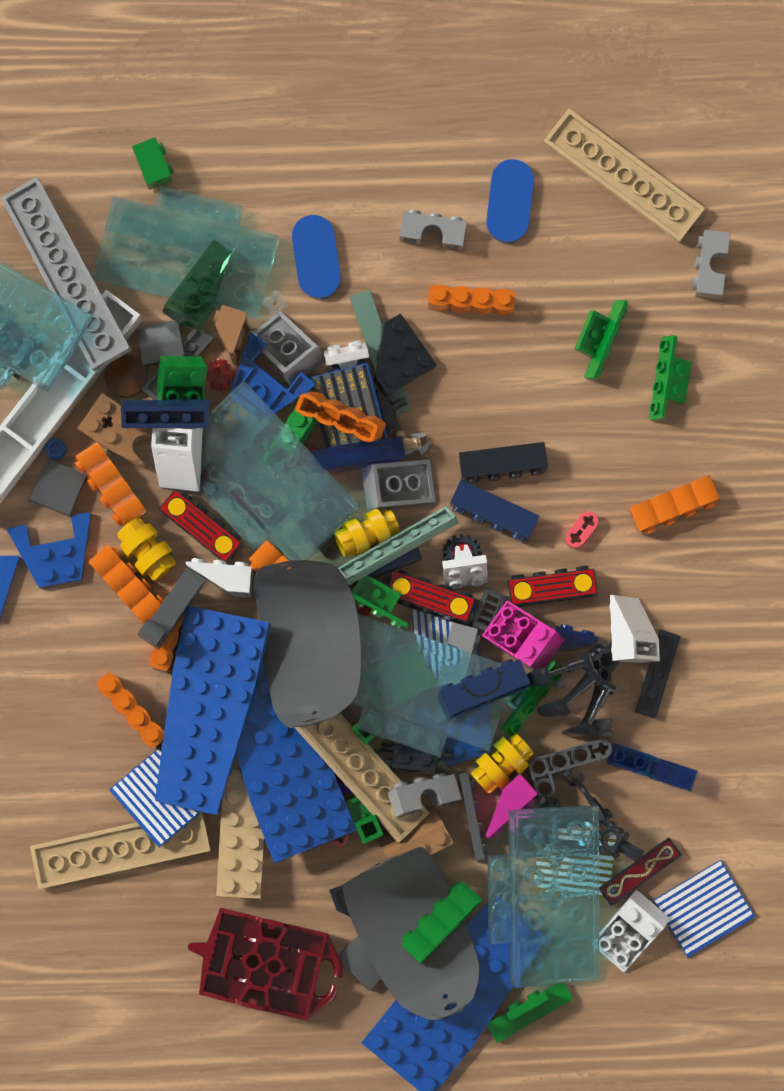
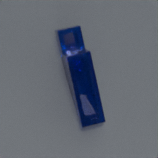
(360, 454)

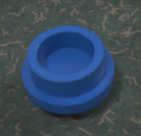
(55, 449)

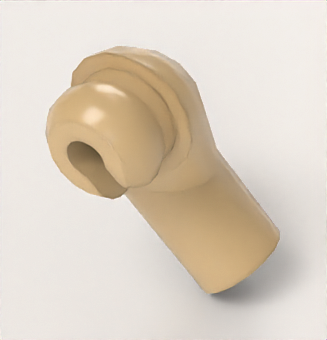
(409, 443)

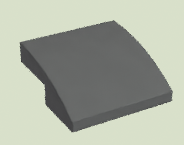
(158, 341)
(58, 487)
(358, 963)

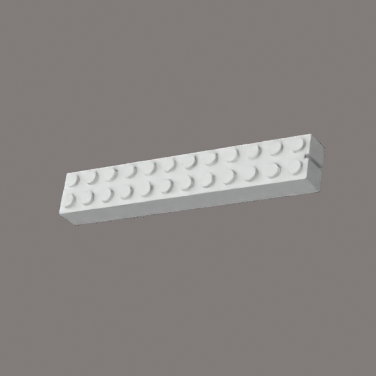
(43, 412)

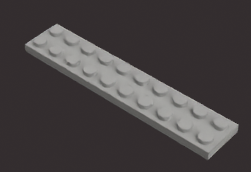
(65, 270)

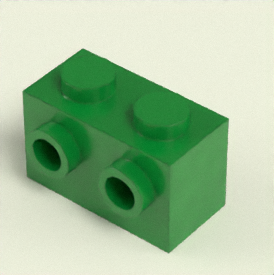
(152, 163)

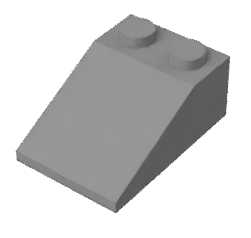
(288, 348)
(398, 484)

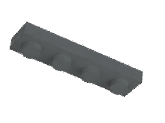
(193, 345)
(471, 808)

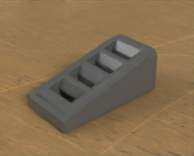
(474, 622)

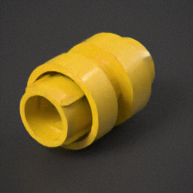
(358, 537)
(152, 557)
(494, 770)

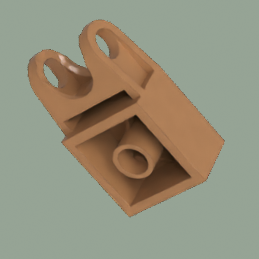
(116, 439)

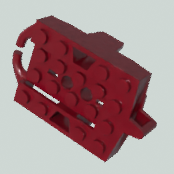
(284, 991)

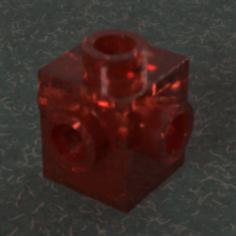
(219, 382)

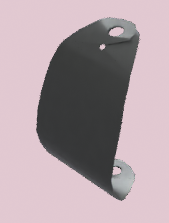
(311, 641)
(389, 903)

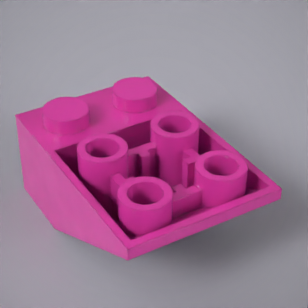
(523, 637)
(513, 797)

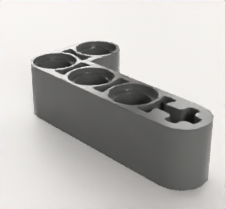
(160, 626)
(571, 762)

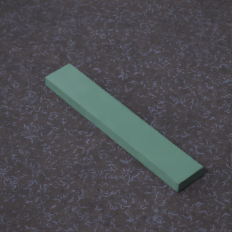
(371, 330)
(398, 545)

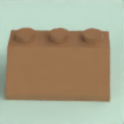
(232, 330)
(429, 834)

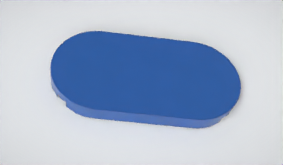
(510, 200)
(316, 256)

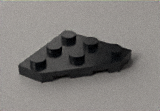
(400, 357)

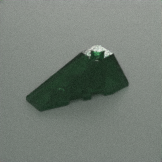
(197, 293)

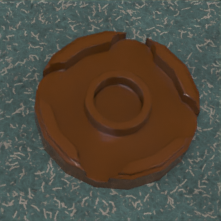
(125, 376)

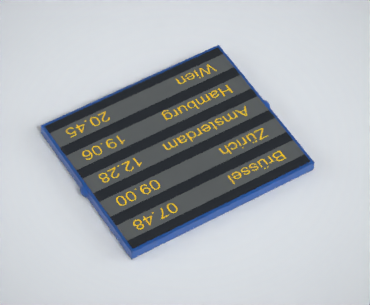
(354, 389)

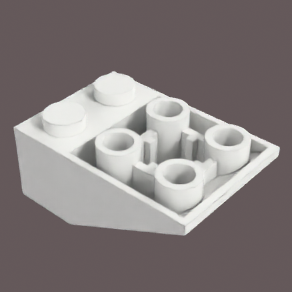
(177, 457)
(231, 579)
(632, 632)
(631, 930)

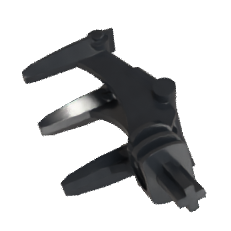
(596, 673)
(575, 778)

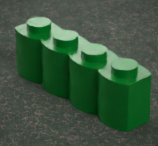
(441, 922)

